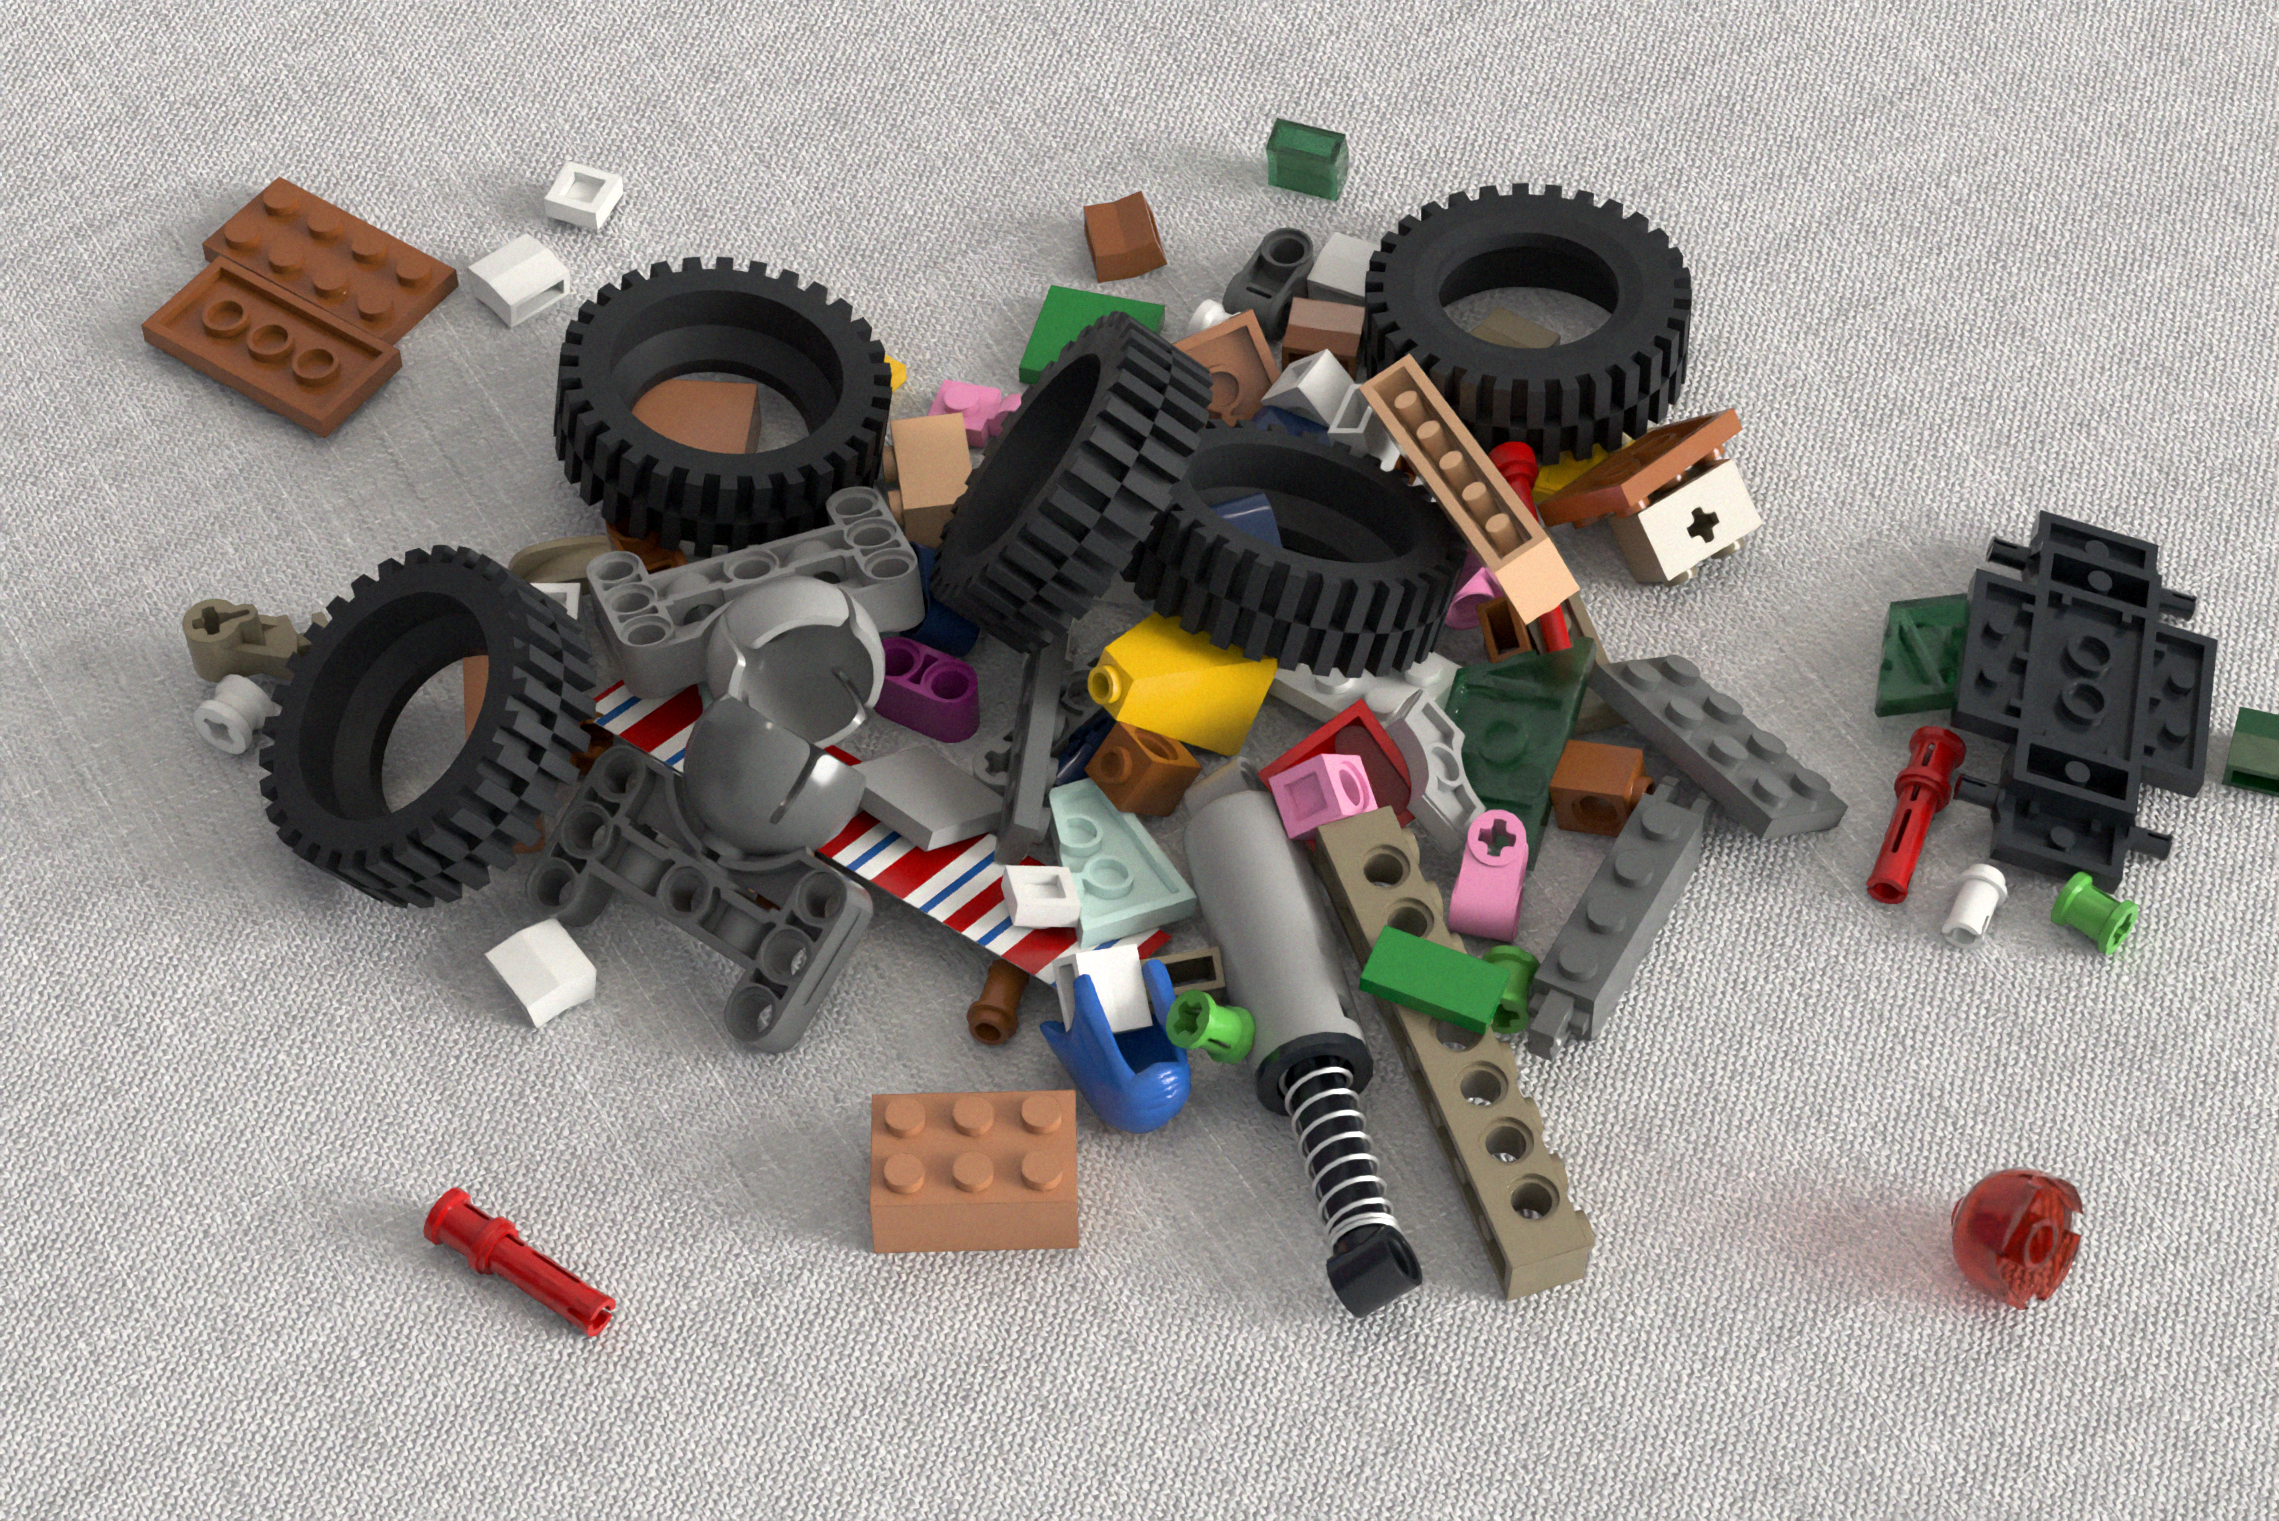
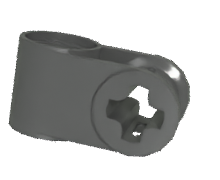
(1272, 280)

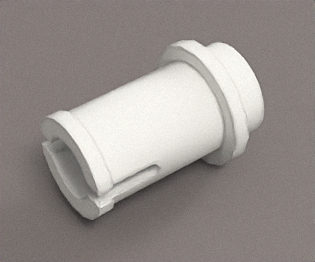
(1979, 893)

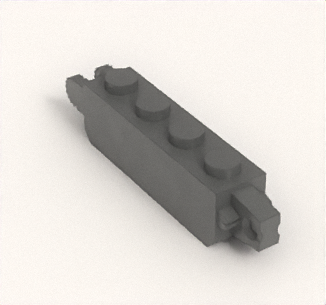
(1617, 918)

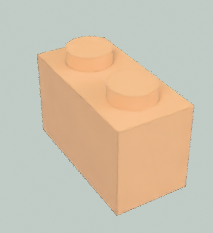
(930, 470)

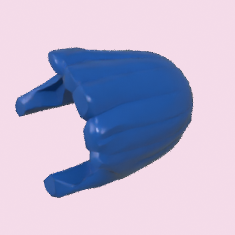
(1126, 1078)

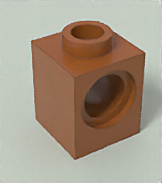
(1142, 770)
(1598, 787)

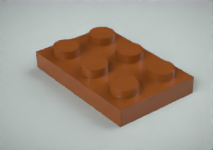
(1639, 468)

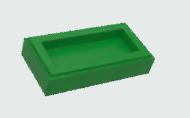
(1434, 980)

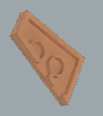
(1237, 362)

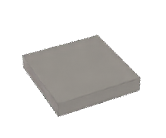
(928, 798)

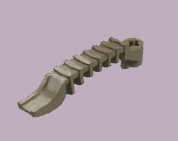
(245, 643)

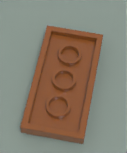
(333, 260)
(272, 346)

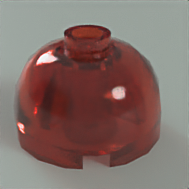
(2016, 1234)

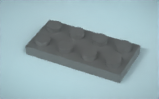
(1718, 746)

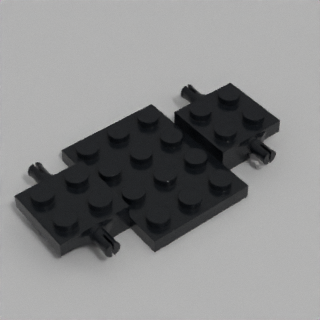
(2083, 696)

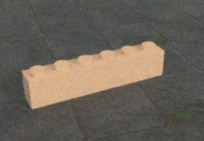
(1469, 489)

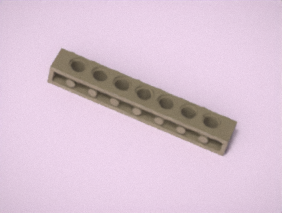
(1522, 1251)

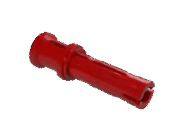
(1920, 793)
(495, 1248)

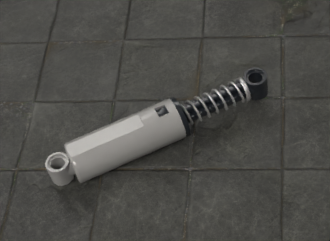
(1308, 1033)

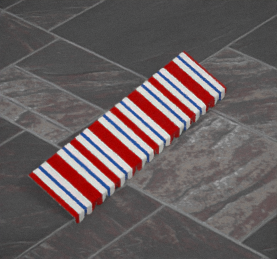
(949, 883)

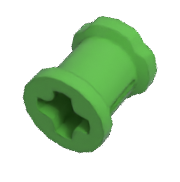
(2094, 913)
(1513, 1009)
(1210, 1027)

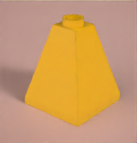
(1181, 685)

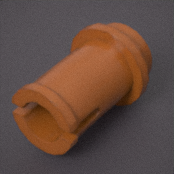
(994, 1015)

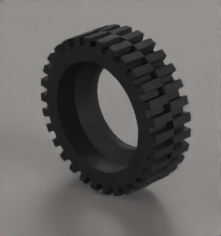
(730, 326)
(1535, 396)
(1071, 483)
(1379, 545)
(359, 682)

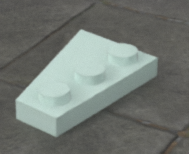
(1115, 866)

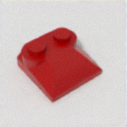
(1359, 734)

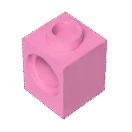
(1321, 793)

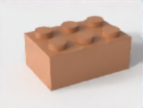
(974, 1171)

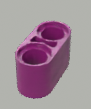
(928, 691)

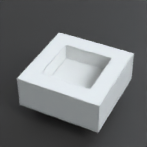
(583, 195)
(1041, 896)

